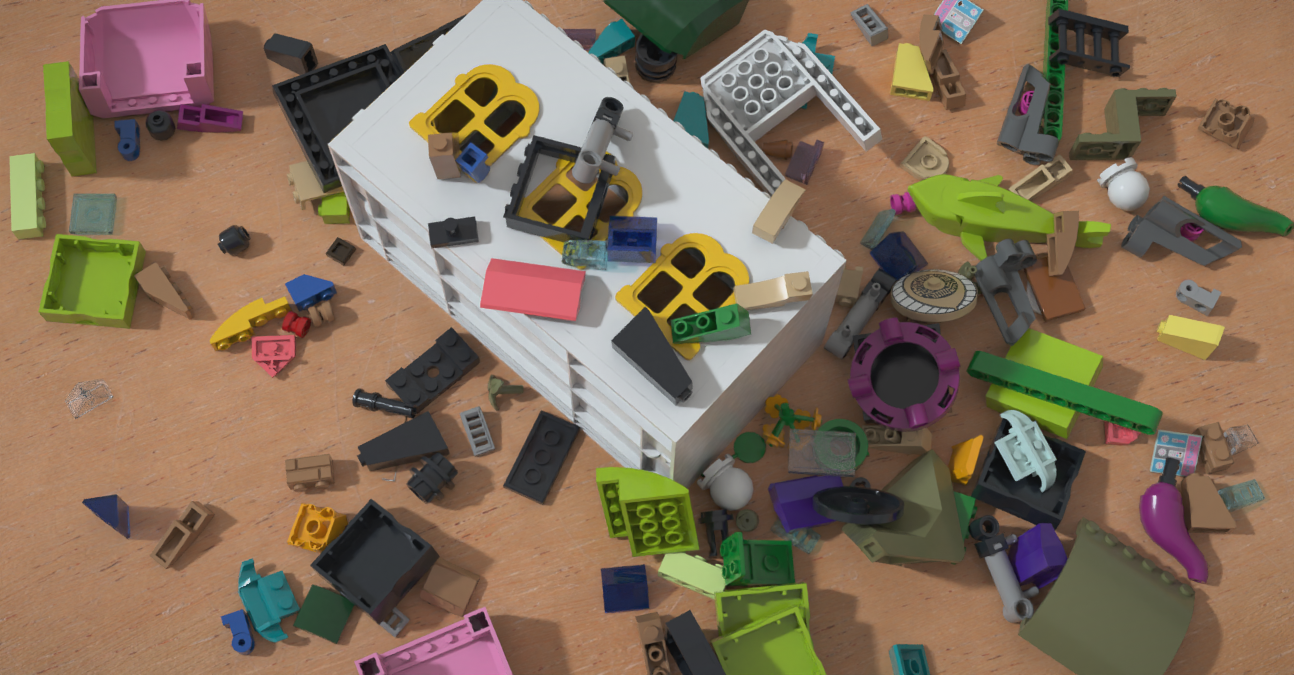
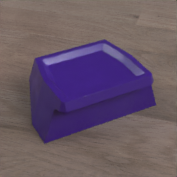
(794, 501)
(1037, 556)

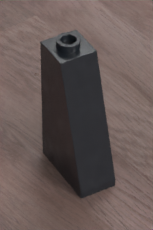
(652, 356)
(403, 444)

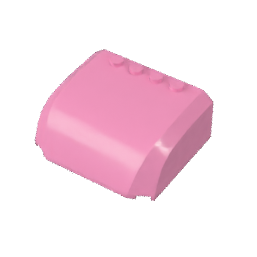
(145, 58)
(458, 649)

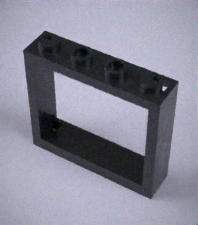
(563, 151)

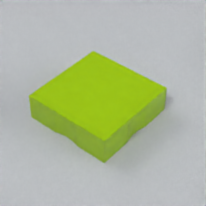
(68, 119)
(92, 281)
(1054, 357)
(747, 605)
(769, 647)

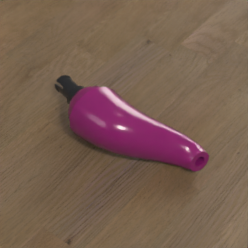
(1164, 523)

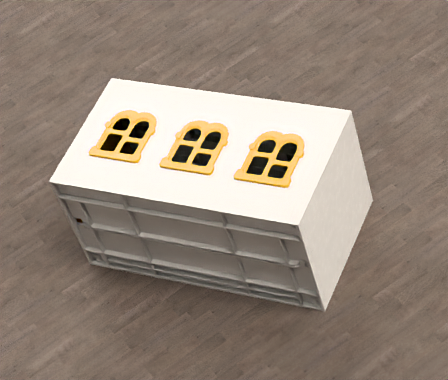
(516, 60)

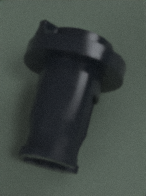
(715, 521)

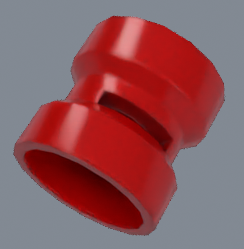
(296, 324)

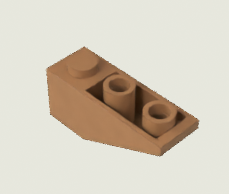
(159, 289)
(653, 644)

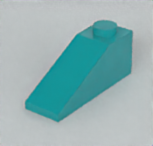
(613, 41)

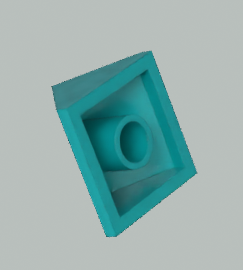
(909, 659)

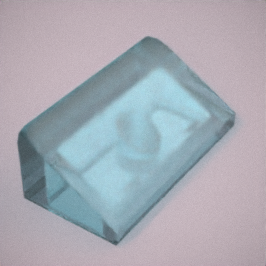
(878, 228)

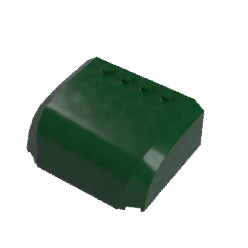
(680, 24)

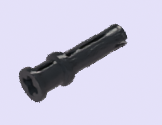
(376, 402)

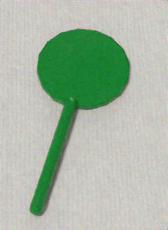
(748, 448)

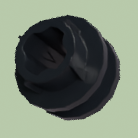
(432, 478)

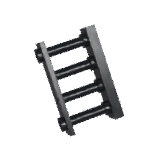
(1098, 29)

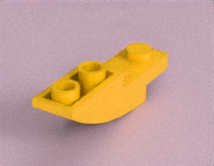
(239, 325)

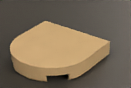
(926, 160)

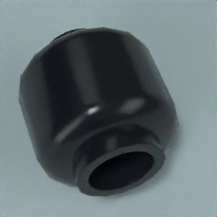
(160, 125)
(234, 240)

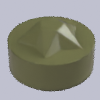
(747, 520)

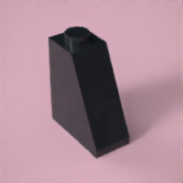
(291, 53)

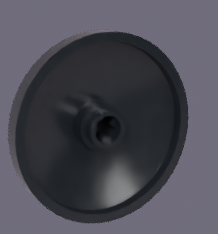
(858, 505)

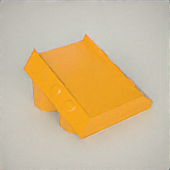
(964, 459)
(316, 527)

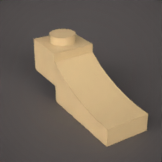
(774, 292)

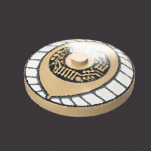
(934, 295)

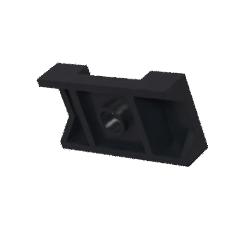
(452, 359)

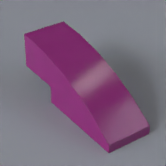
(209, 119)

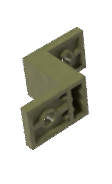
(1122, 124)

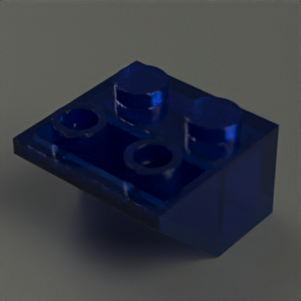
(632, 239)

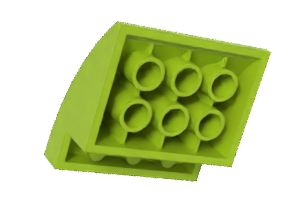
(648, 510)

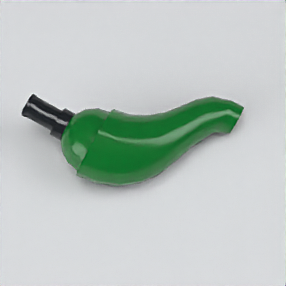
(1233, 212)

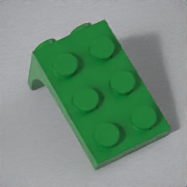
(756, 561)

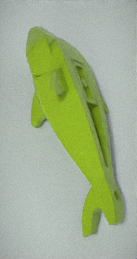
(990, 213)

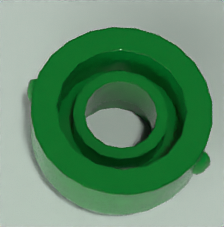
(844, 425)

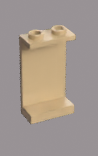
(306, 184)

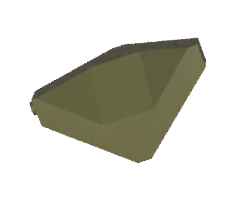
(929, 523)

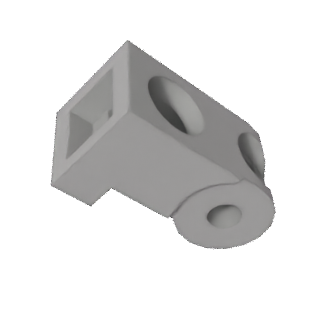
(1197, 297)

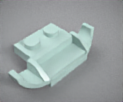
(1027, 450)

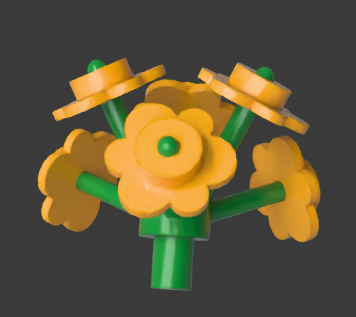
(800, 419)

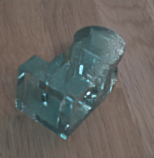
(585, 253)

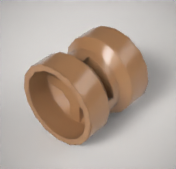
(326, 312)

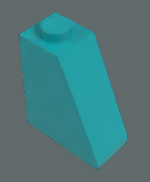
(692, 116)

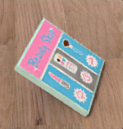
(958, 18)
(1178, 446)

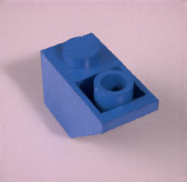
(310, 290)

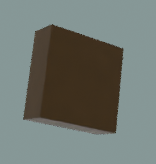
(340, 251)

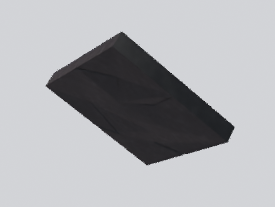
(326, 100)

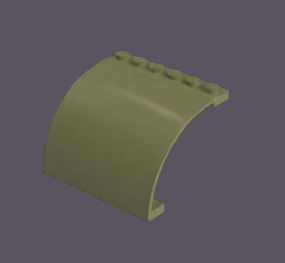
(1111, 610)

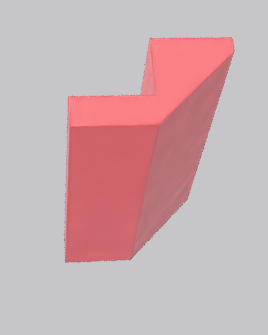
(532, 289)

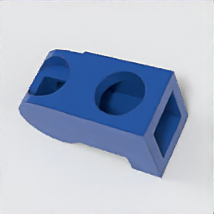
(130, 138)
(473, 162)
(242, 634)

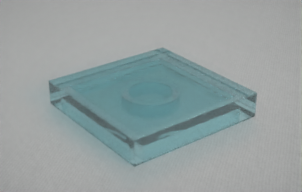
(93, 214)

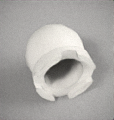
(1125, 186)
(729, 486)

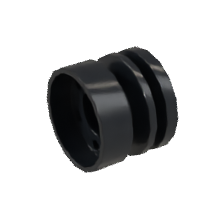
(645, 61)

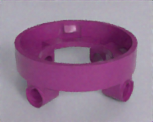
(918, 415)

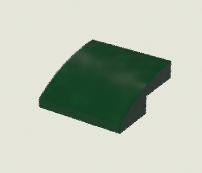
(323, 614)

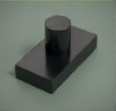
(453, 232)

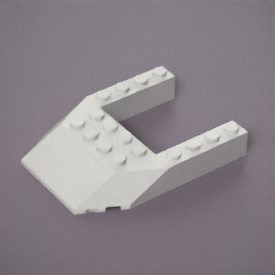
(766, 85)

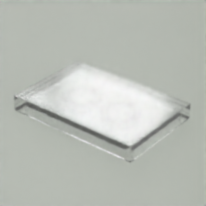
(822, 453)

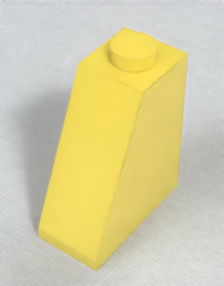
(910, 74)
(1190, 335)

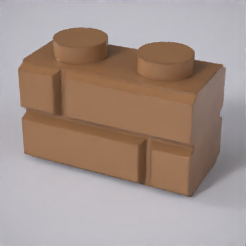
(1214, 448)
(309, 472)

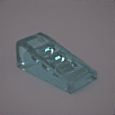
(1229, 501)
(776, 529)

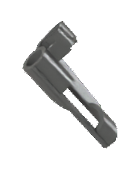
(1021, 132)
(1163, 227)
(1000, 274)

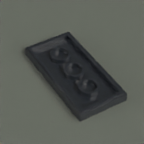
(541, 457)

